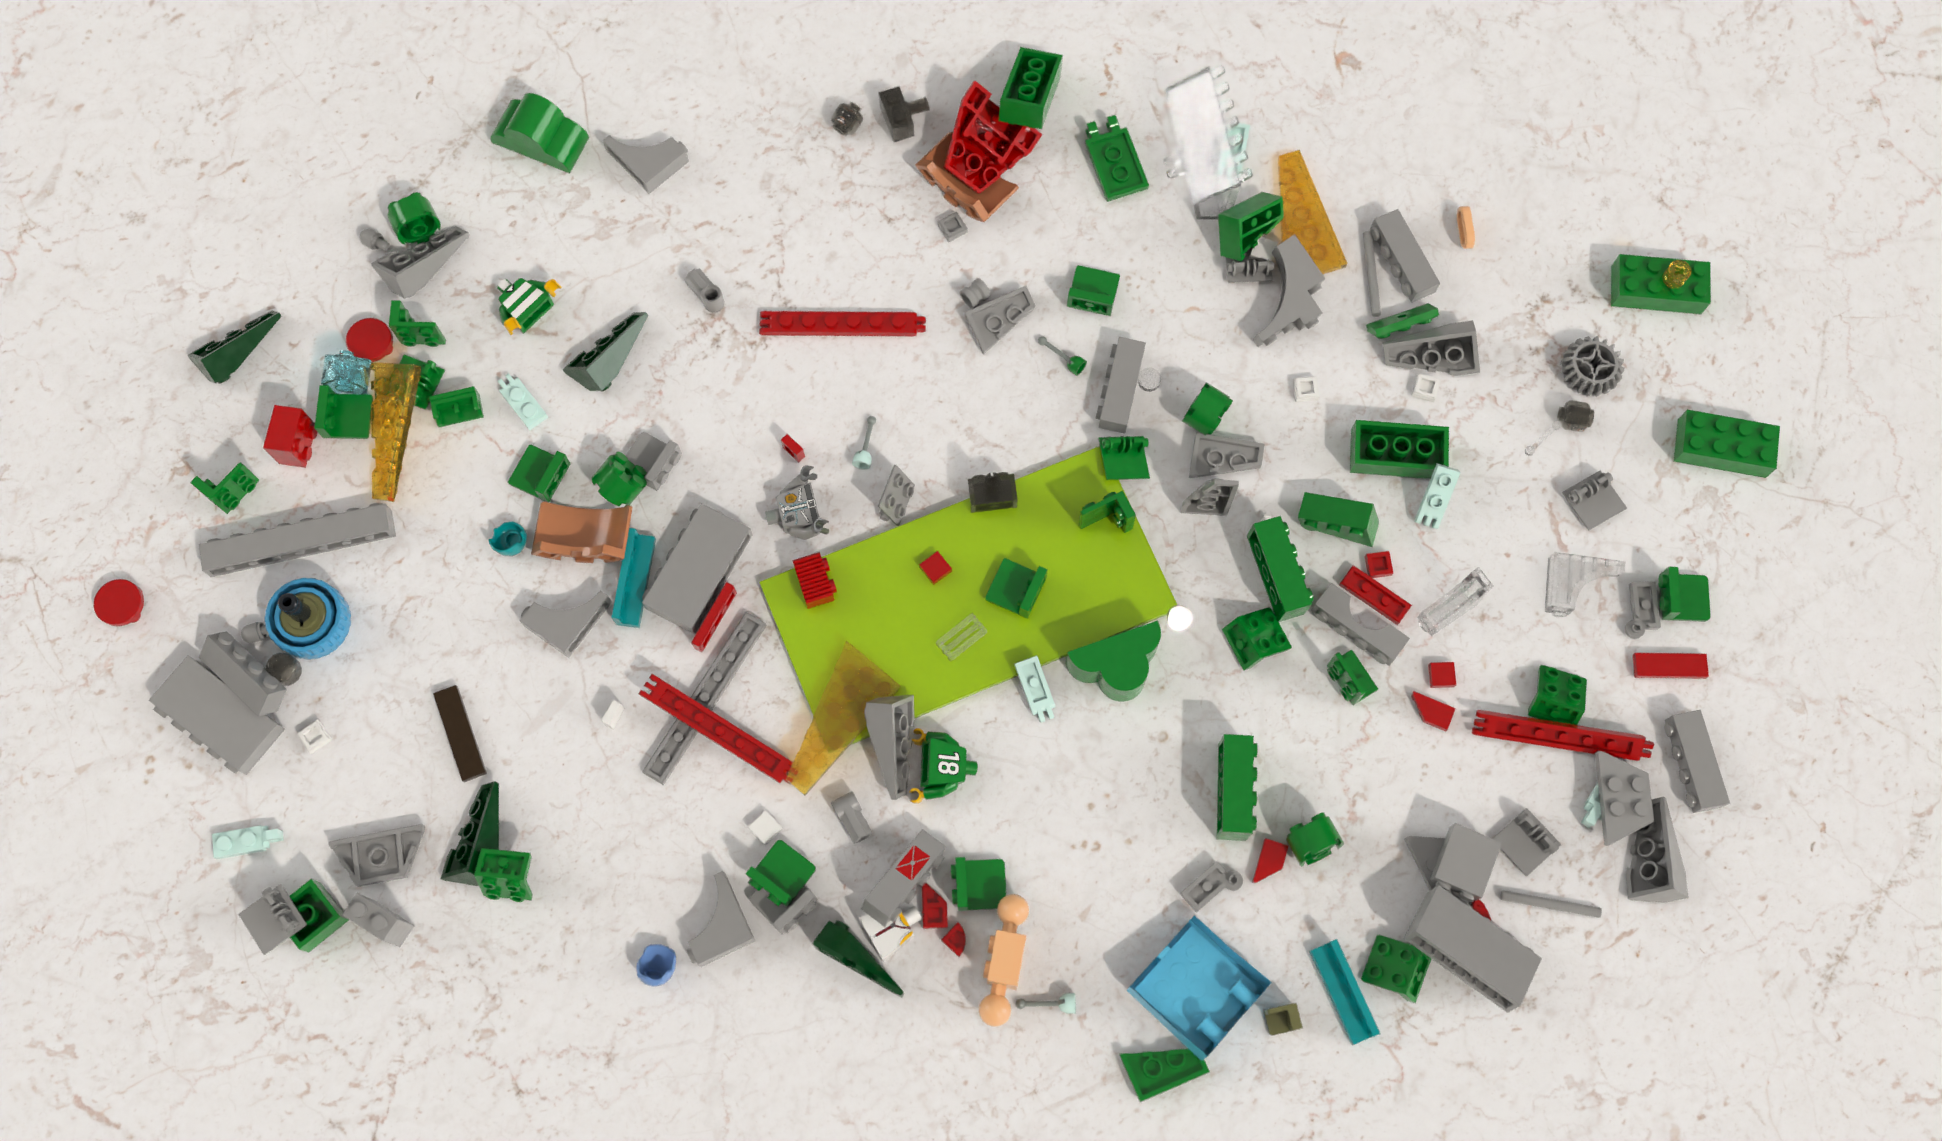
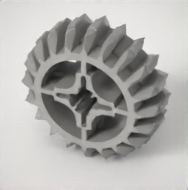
(1583, 375)

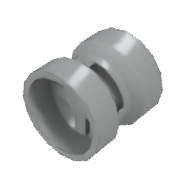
(975, 293)

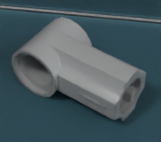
(705, 290)
(850, 814)

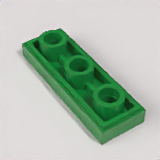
(1403, 321)

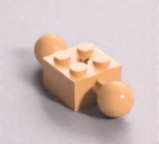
(1006, 960)

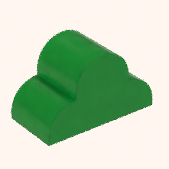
(540, 132)
(1117, 662)

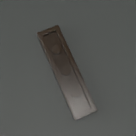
(460, 733)

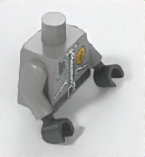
(798, 508)

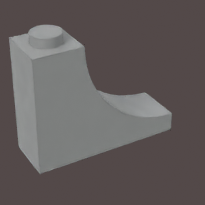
(650, 164)
(567, 627)
(726, 930)

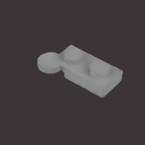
(1644, 609)
(1210, 884)

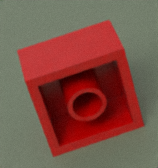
(290, 436)

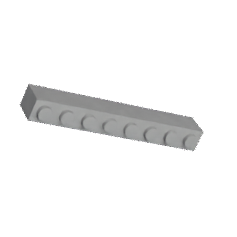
(297, 539)

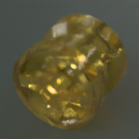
(1673, 279)

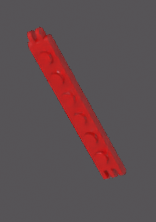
(840, 323)
(717, 729)
(1561, 735)

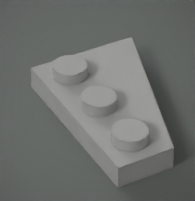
(999, 316)
(1223, 455)

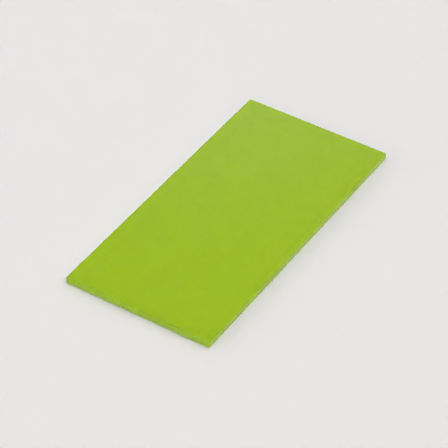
(894, 615)

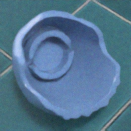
(656, 965)

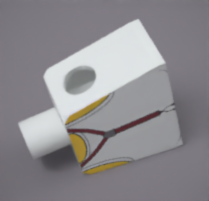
(892, 936)

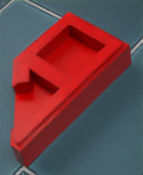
(1433, 712)
(1270, 859)
(933, 909)

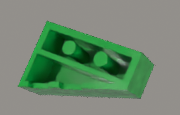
(1247, 222)
(1339, 518)

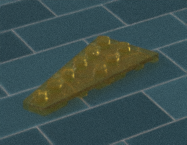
(1306, 214)
(390, 422)
(839, 716)

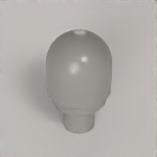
(373, 240)
(254, 632)

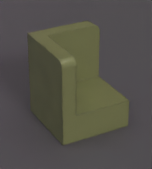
(1283, 1019)

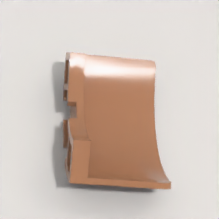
(978, 206)
(581, 533)

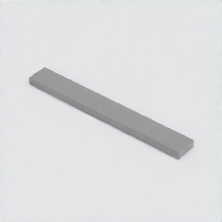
(707, 694)

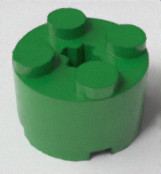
(413, 219)
(1207, 409)
(620, 480)
(1314, 840)

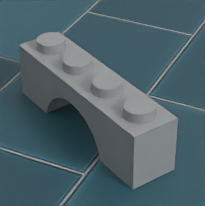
(1382, 643)

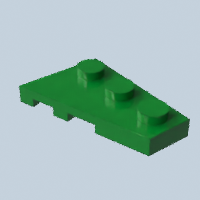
(1161, 1071)

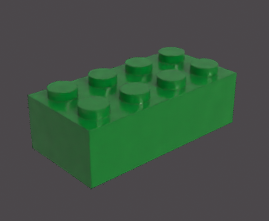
(1030, 88)
(1640, 285)
(1726, 443)
(1398, 448)
(1279, 568)
(1235, 787)

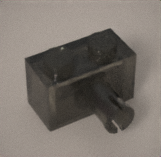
(898, 112)
(992, 492)

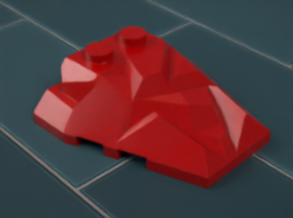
(982, 144)

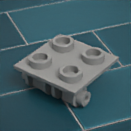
(1249, 269)
(896, 496)
(1594, 499)
(1527, 842)
(272, 919)

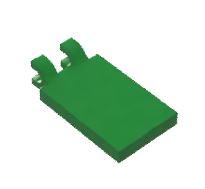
(1115, 160)

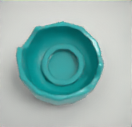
(508, 539)

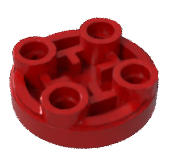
(370, 339)
(119, 602)

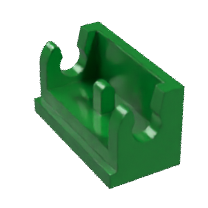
(456, 406)

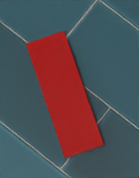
(1375, 595)
(714, 617)
(1670, 665)

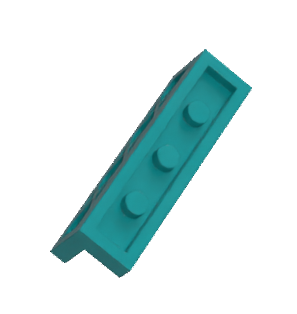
(633, 579)
(1344, 992)

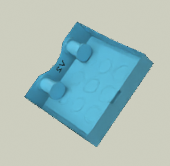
(1198, 988)

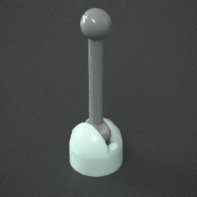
(862, 458)
(1066, 1003)

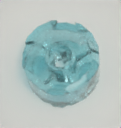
(346, 373)

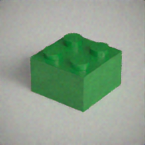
(319, 912)

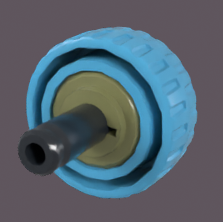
(307, 618)

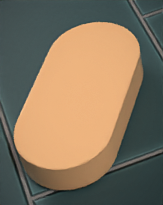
(1465, 227)

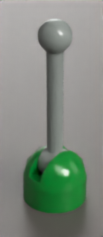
(1075, 364)

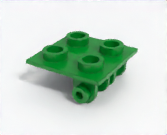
(429, 379)
(1124, 457)

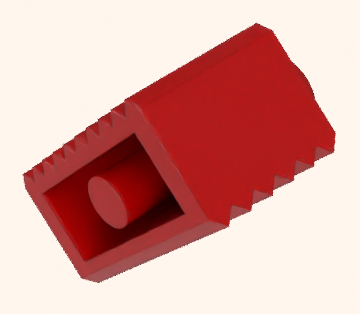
(814, 580)

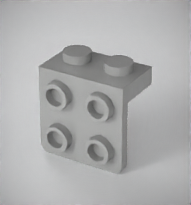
(655, 458)
(782, 917)

